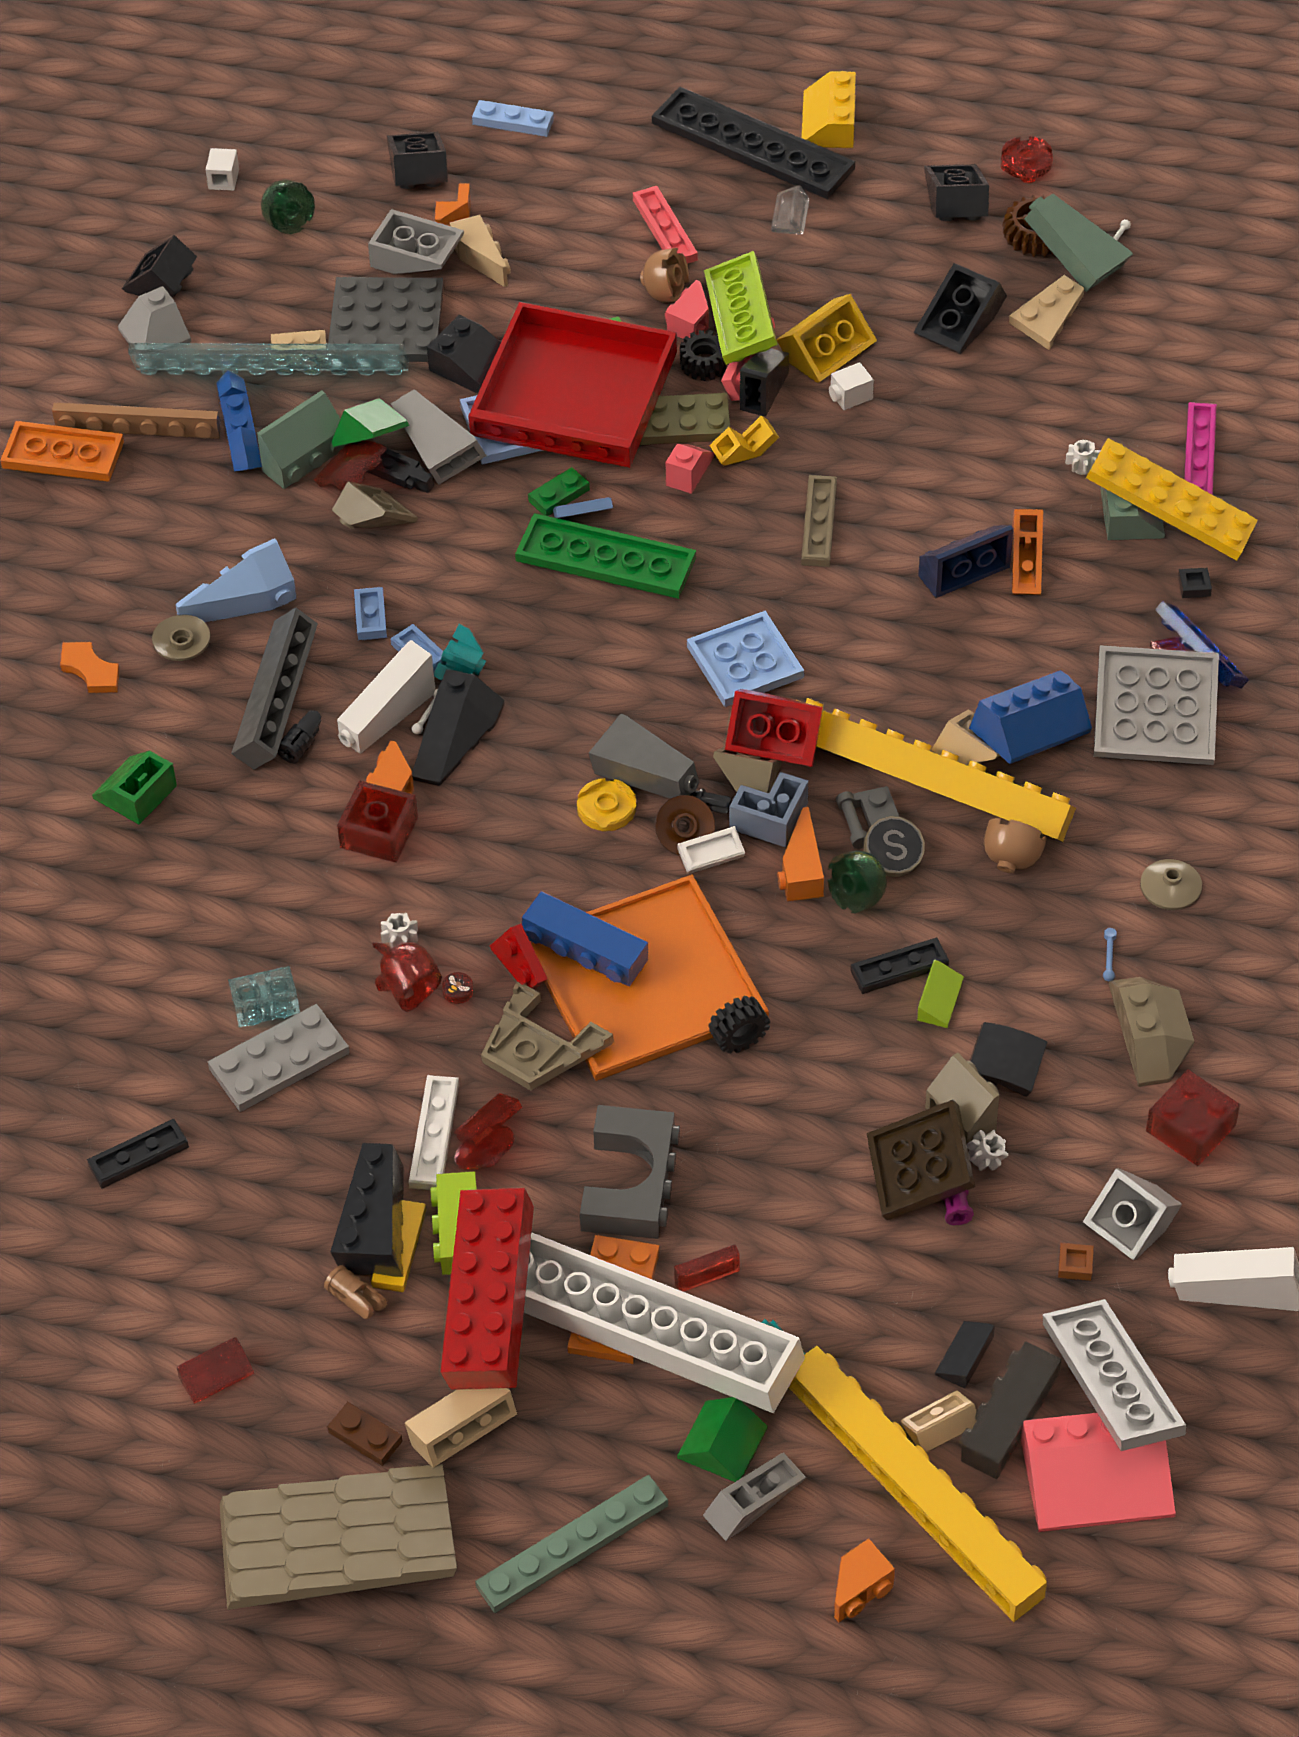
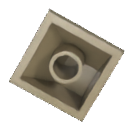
(370, 507)
(748, 769)

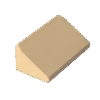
(940, 1421)

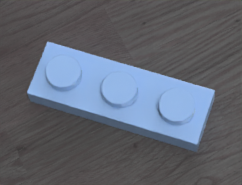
(512, 118)

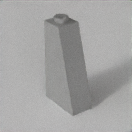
(437, 437)

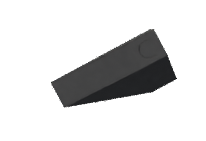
(457, 721)

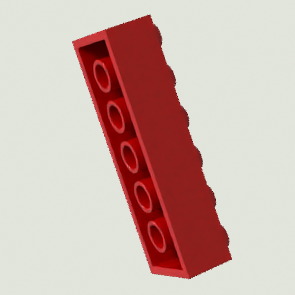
(487, 1289)

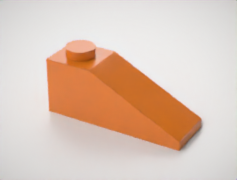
(1027, 551)
(801, 865)

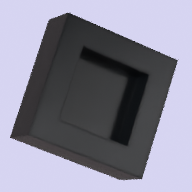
(1194, 582)

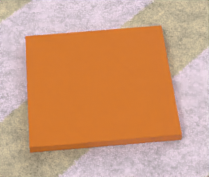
(674, 995)

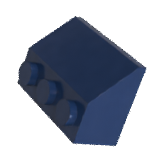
(966, 560)

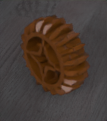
(1019, 232)

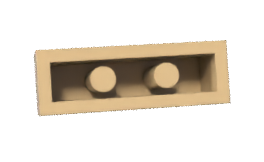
(458, 1421)

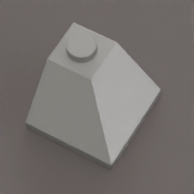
(154, 320)
(1131, 1213)

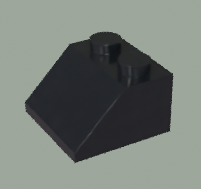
(162, 266)

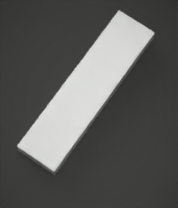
(433, 1131)

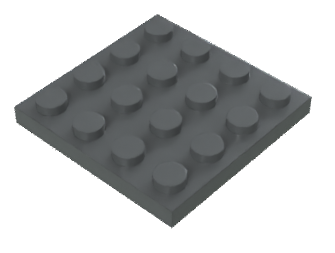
(387, 312)

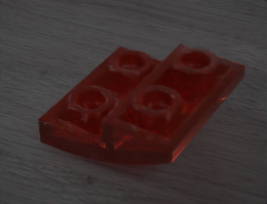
(351, 464)

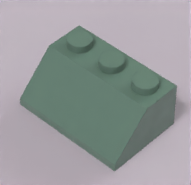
(299, 440)
(1127, 520)

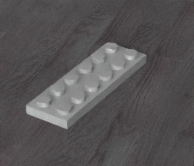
(1114, 1375)

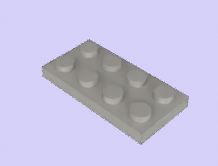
(278, 1057)

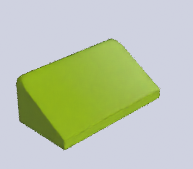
(939, 995)

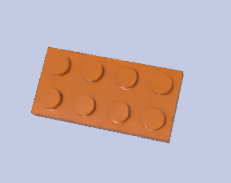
(62, 451)
(627, 1254)

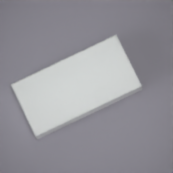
(711, 850)

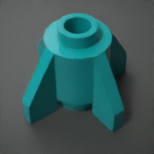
(461, 655)

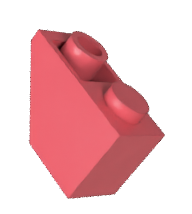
(689, 312)

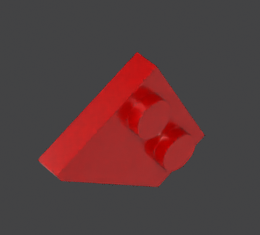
(519, 957)

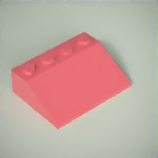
(1087, 1481)

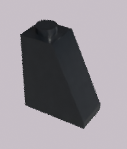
(762, 380)

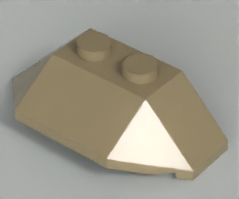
(1152, 1027)

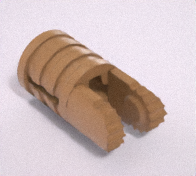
(354, 1292)

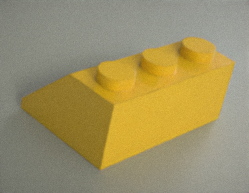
(830, 110)
(827, 338)

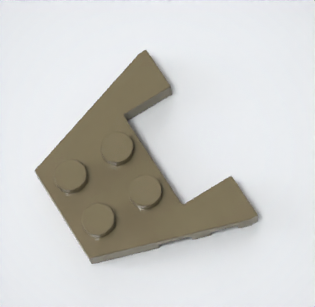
(531, 1052)

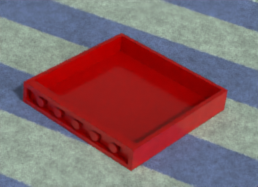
(573, 384)

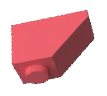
(687, 466)

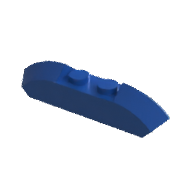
(238, 422)

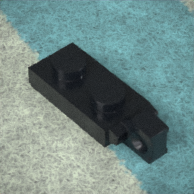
(403, 471)

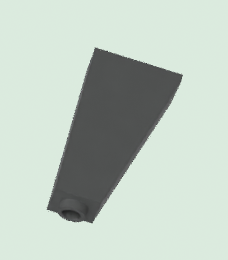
(642, 760)

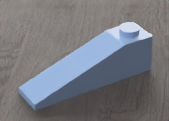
(250, 587)

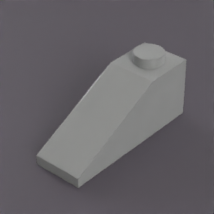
(752, 1496)

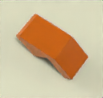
(454, 210)

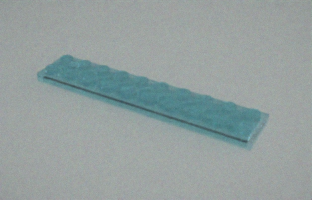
(269, 357)

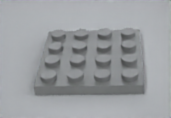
(1156, 705)

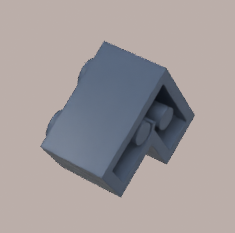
(772, 814)

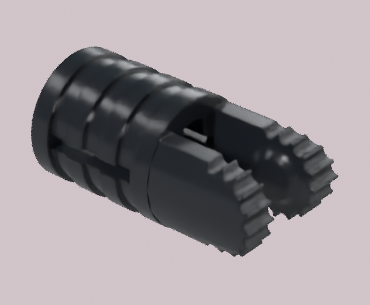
(300, 737)

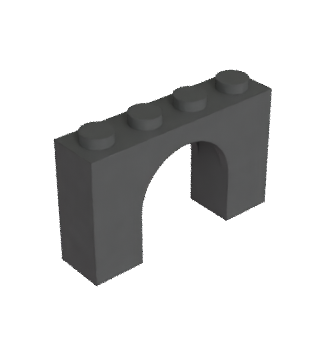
(640, 1208)

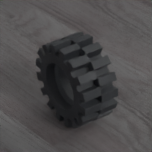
(698, 365)
(739, 1024)

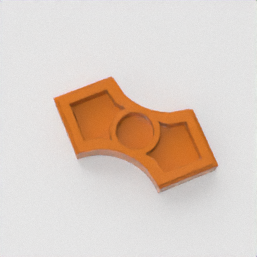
(82, 661)

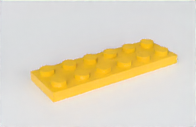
(1172, 499)

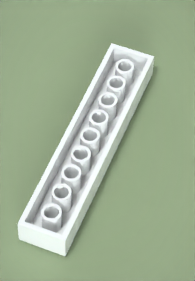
(660, 1324)

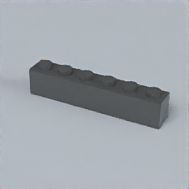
(274, 689)

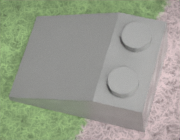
(411, 244)

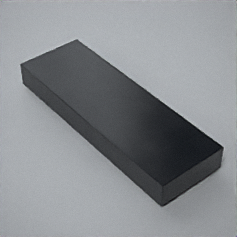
(898, 965)
(137, 1153)

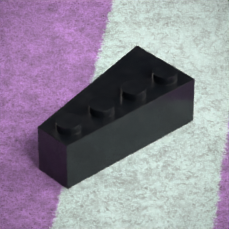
(372, 1215)

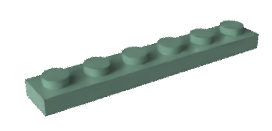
(571, 1543)

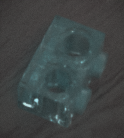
(263, 994)

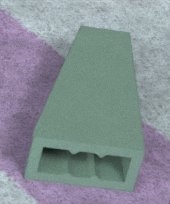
(1076, 241)

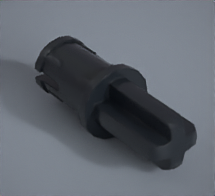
(715, 802)

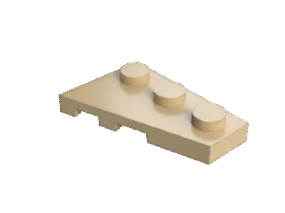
(1047, 312)

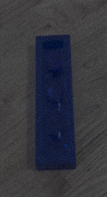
(1195, 639)

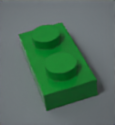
(558, 491)

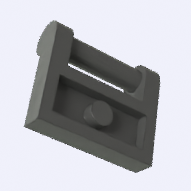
(875, 805)

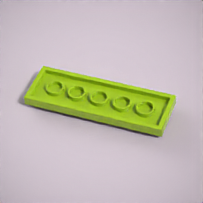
(740, 308)

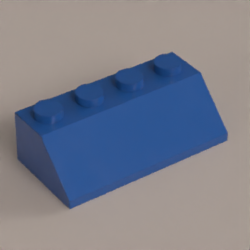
(1032, 717)

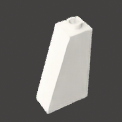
(389, 698)
(1239, 1278)

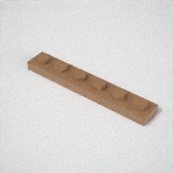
(138, 420)

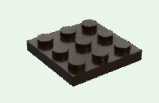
(920, 1160)

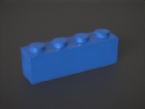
(585, 939)

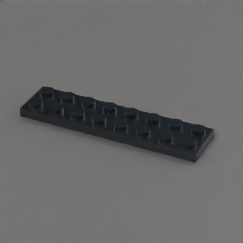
(753, 142)

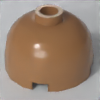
(665, 275)
(1013, 845)

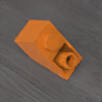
(392, 770)
(862, 1577)

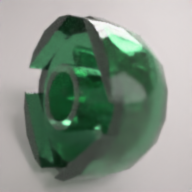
(287, 206)
(856, 880)

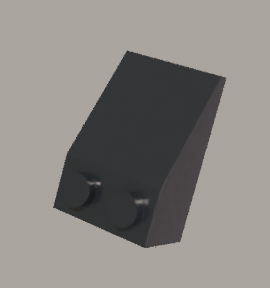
(417, 159)
(957, 191)
(961, 309)
(463, 353)

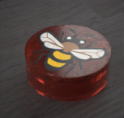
(457, 987)

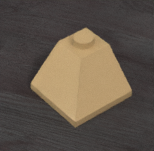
(963, 742)

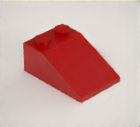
(773, 727)

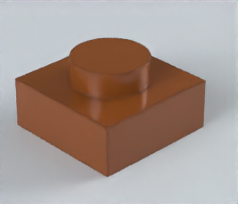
(1075, 1261)

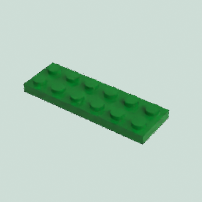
(606, 555)

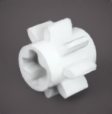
(1081, 456)
(399, 930)
(987, 1150)

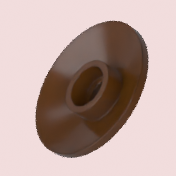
(686, 809)

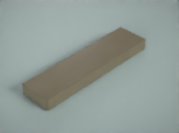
(819, 521)

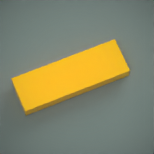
(412, 1223)

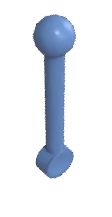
(1110, 936)

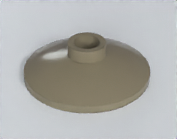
(181, 637)
(1171, 893)

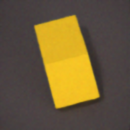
(752, 443)

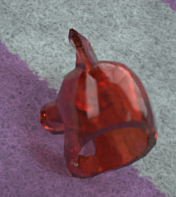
(405, 968)

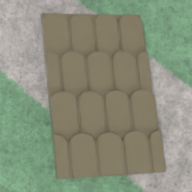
(336, 1536)

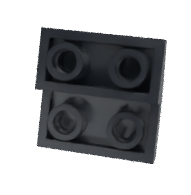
(1008, 1057)

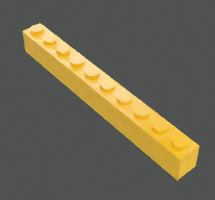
(943, 773)
(918, 1485)

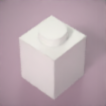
(222, 169)
(851, 386)

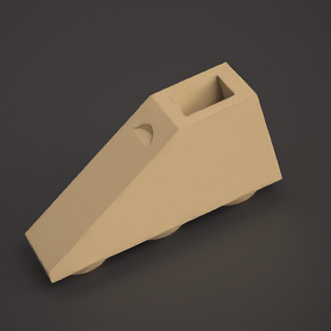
(480, 250)

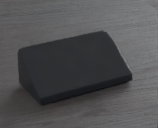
(965, 1352)

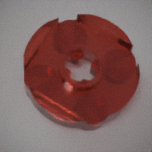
(1026, 169)

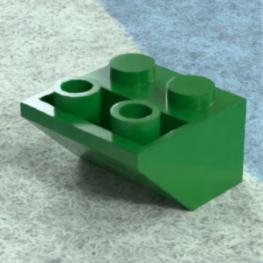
(138, 786)

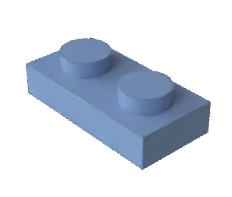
(370, 613)

